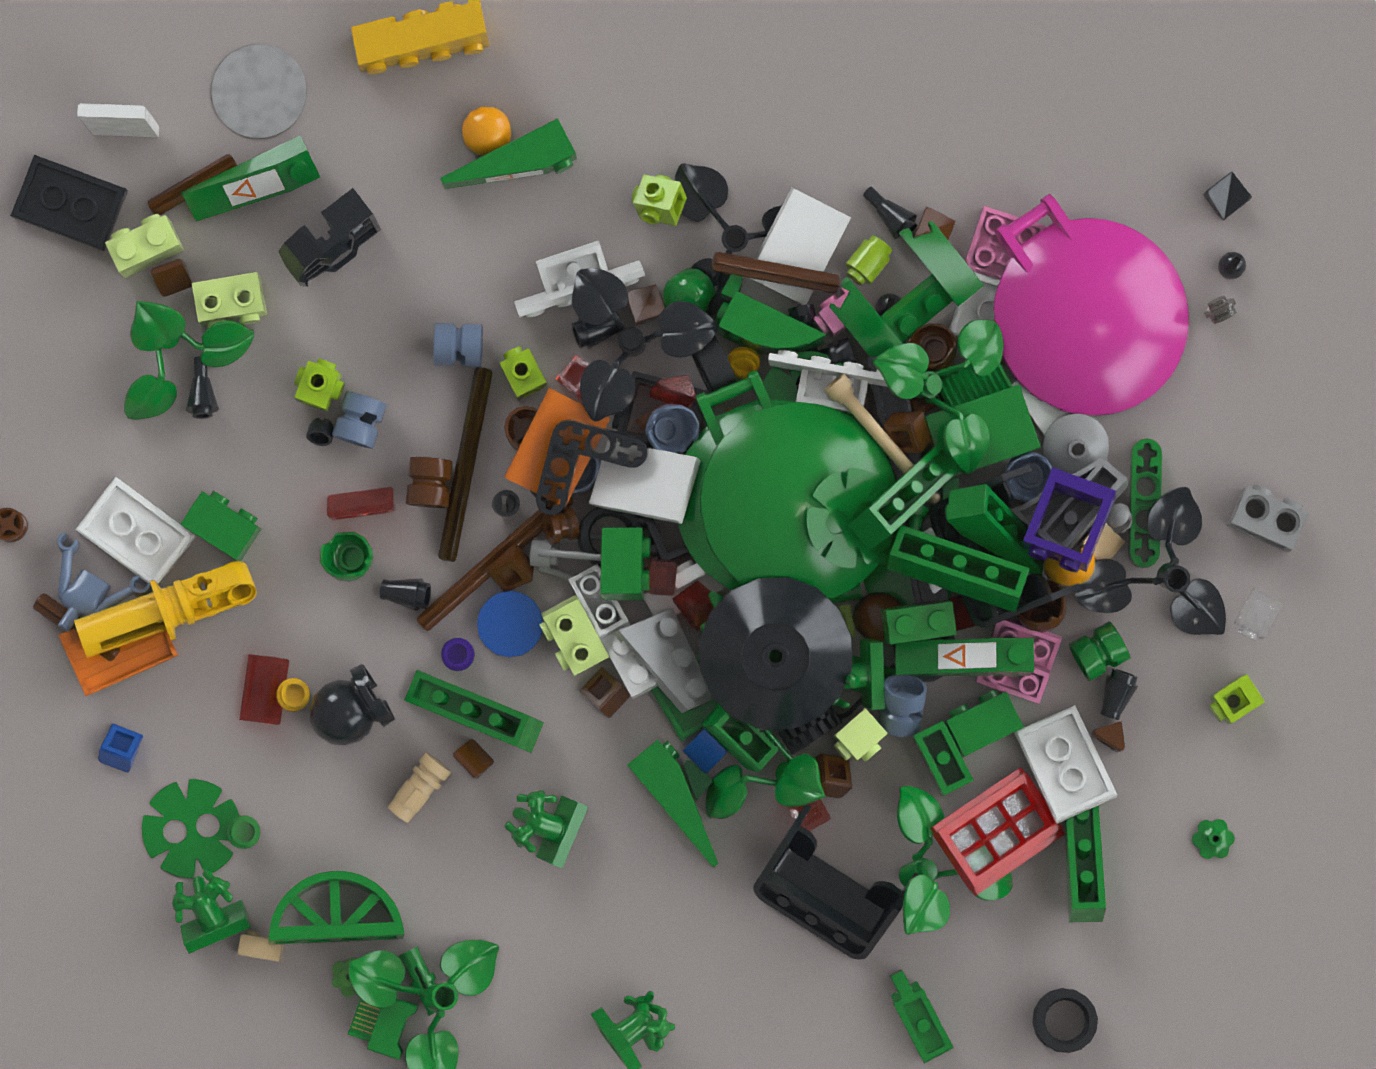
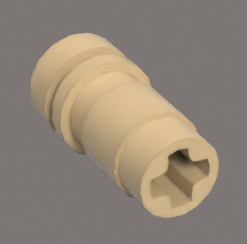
(418, 787)

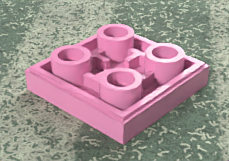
(986, 252)

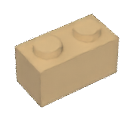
(257, 947)

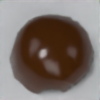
(938, 344)
(1045, 616)
(868, 617)

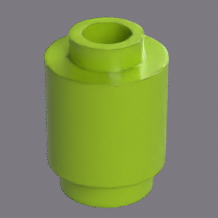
(868, 260)

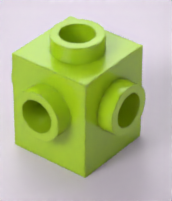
(659, 200)
(321, 396)

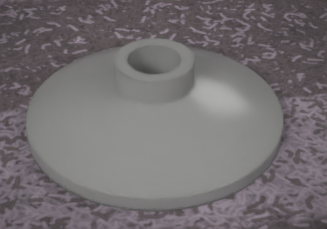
(1069, 431)

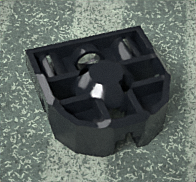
(350, 227)

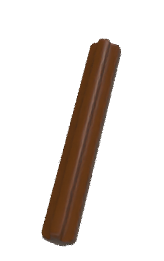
(775, 272)

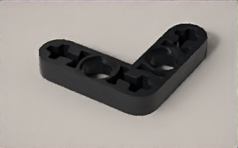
(571, 453)

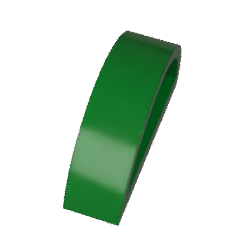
(336, 932)

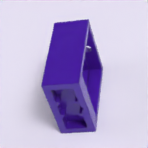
(1082, 490)

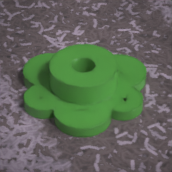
(340, 980)

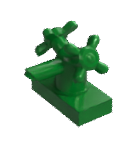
(867, 676)
(556, 829)
(211, 921)
(634, 1028)

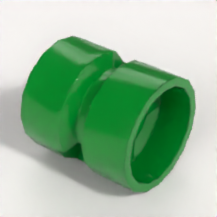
(1099, 651)

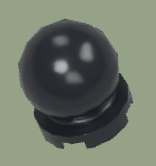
(347, 709)

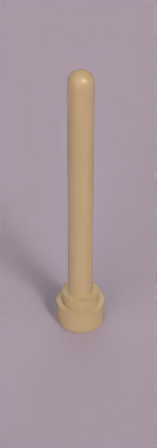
(842, 392)

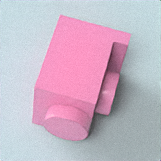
(826, 319)

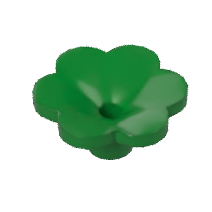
(1204, 839)

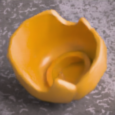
(486, 130)
(1065, 577)

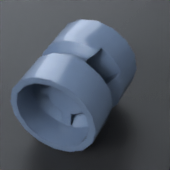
(458, 344)
(359, 420)
(903, 705)

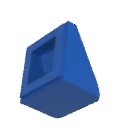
(120, 748)
(705, 751)

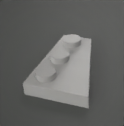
(668, 656)

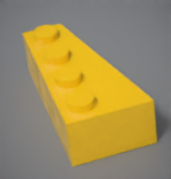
(420, 36)

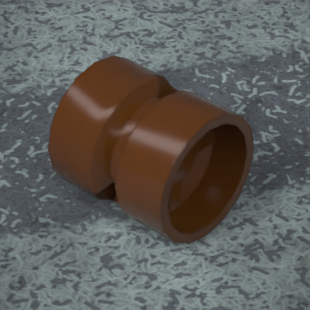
(518, 424)
(429, 482)

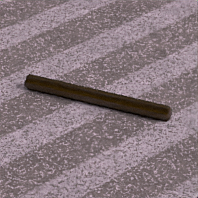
(465, 464)

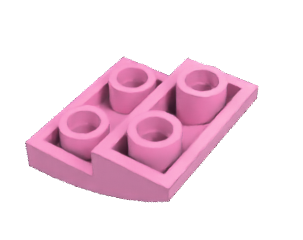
(1045, 651)

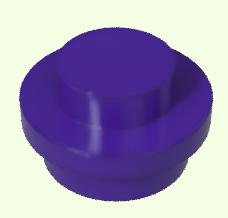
(457, 654)

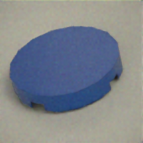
(510, 624)

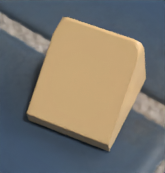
(1108, 543)

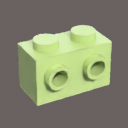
(144, 245)
(230, 299)
(574, 635)
(859, 737)

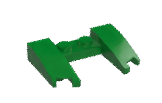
(949, 281)

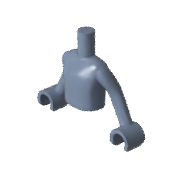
(87, 591)

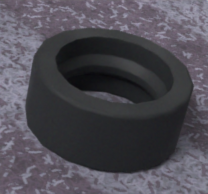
(714, 366)
(589, 520)
(1086, 1006)

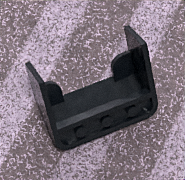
(1036, 589)
(825, 898)

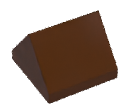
(1111, 736)

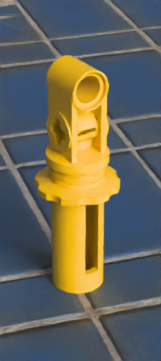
(166, 608)

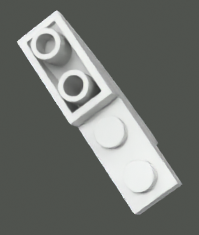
(607, 619)

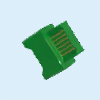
(382, 1026)

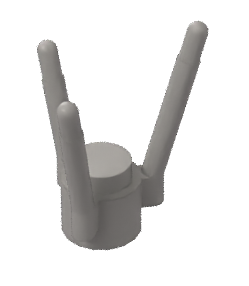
(546, 555)

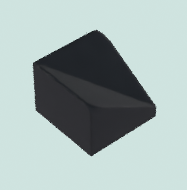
(1227, 195)

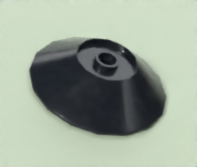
(780, 617)

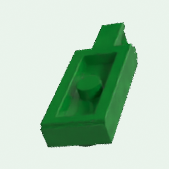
(919, 1018)

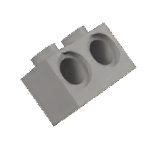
(1265, 526)

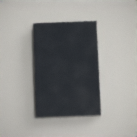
(69, 203)

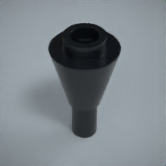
(894, 216)
(201, 397)

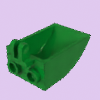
(760, 326)

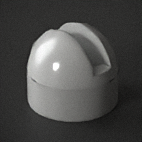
(1120, 518)

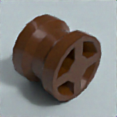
(7, 521)
(561, 526)

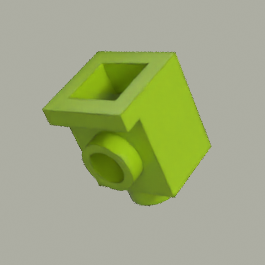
(530, 382)
(1247, 695)

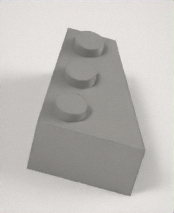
(1068, 517)

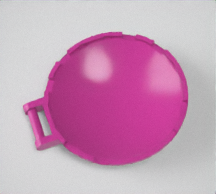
(1088, 312)

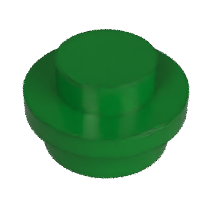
(243, 832)

